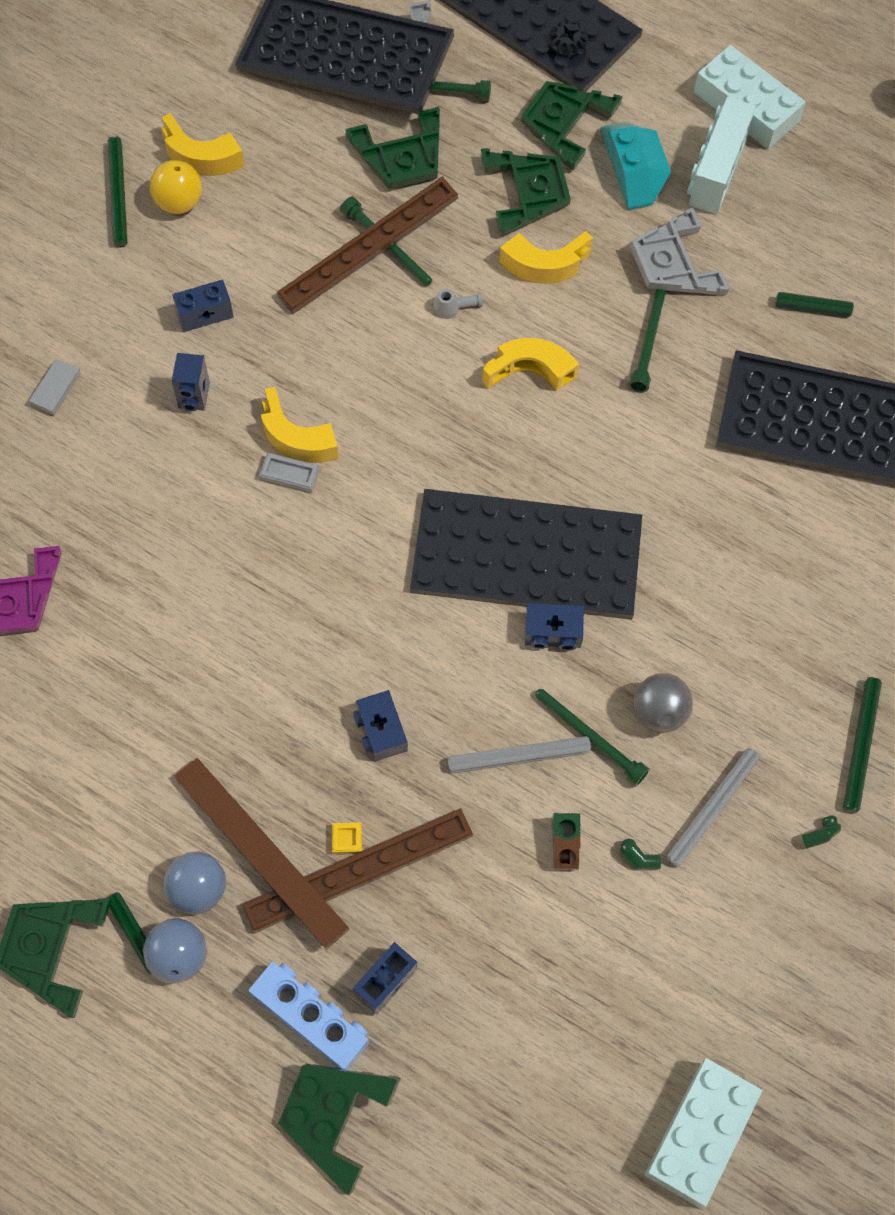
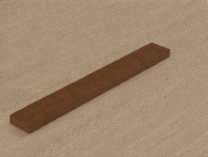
(367, 245)
(262, 854)
(366, 866)

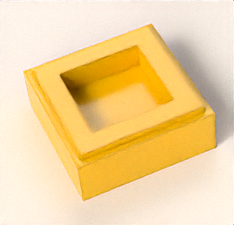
(346, 838)

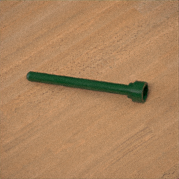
(480, 89)
(352, 209)
(640, 379)
(633, 770)

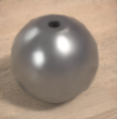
(663, 702)

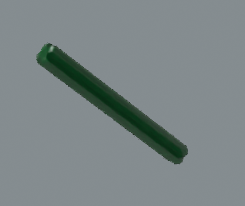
(117, 191)
(862, 745)

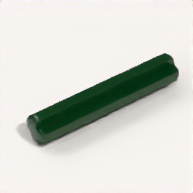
(814, 304)
(128, 925)

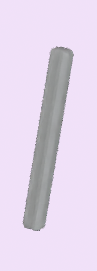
(519, 754)
(712, 807)

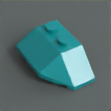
(637, 162)

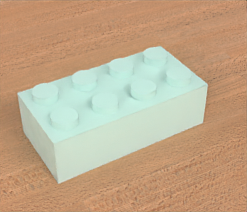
(742, 79)
(720, 155)
(703, 1133)

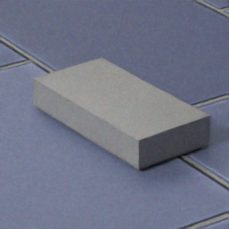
(54, 387)
(289, 472)

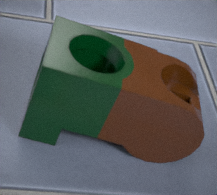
(566, 840)

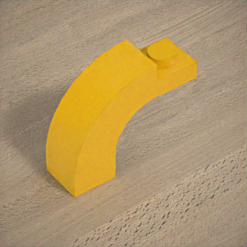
(206, 157)
(544, 265)
(535, 356)
(296, 442)

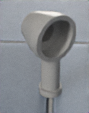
(450, 308)

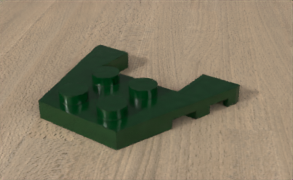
(557, 111)
(402, 159)
(538, 185)
(36, 942)
(321, 1109)

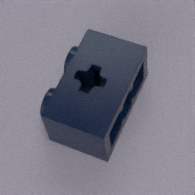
(203, 305)
(190, 381)
(568, 623)
(380, 709)
(385, 978)

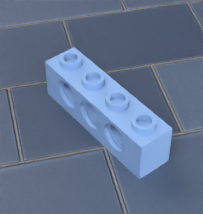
(340, 1053)

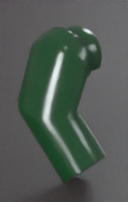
(822, 835)
(636, 858)

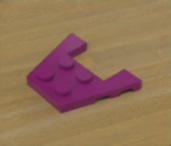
(26, 597)

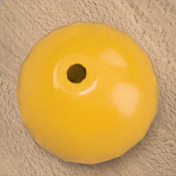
(175, 187)

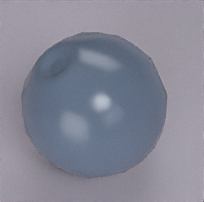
(194, 882)
(174, 950)

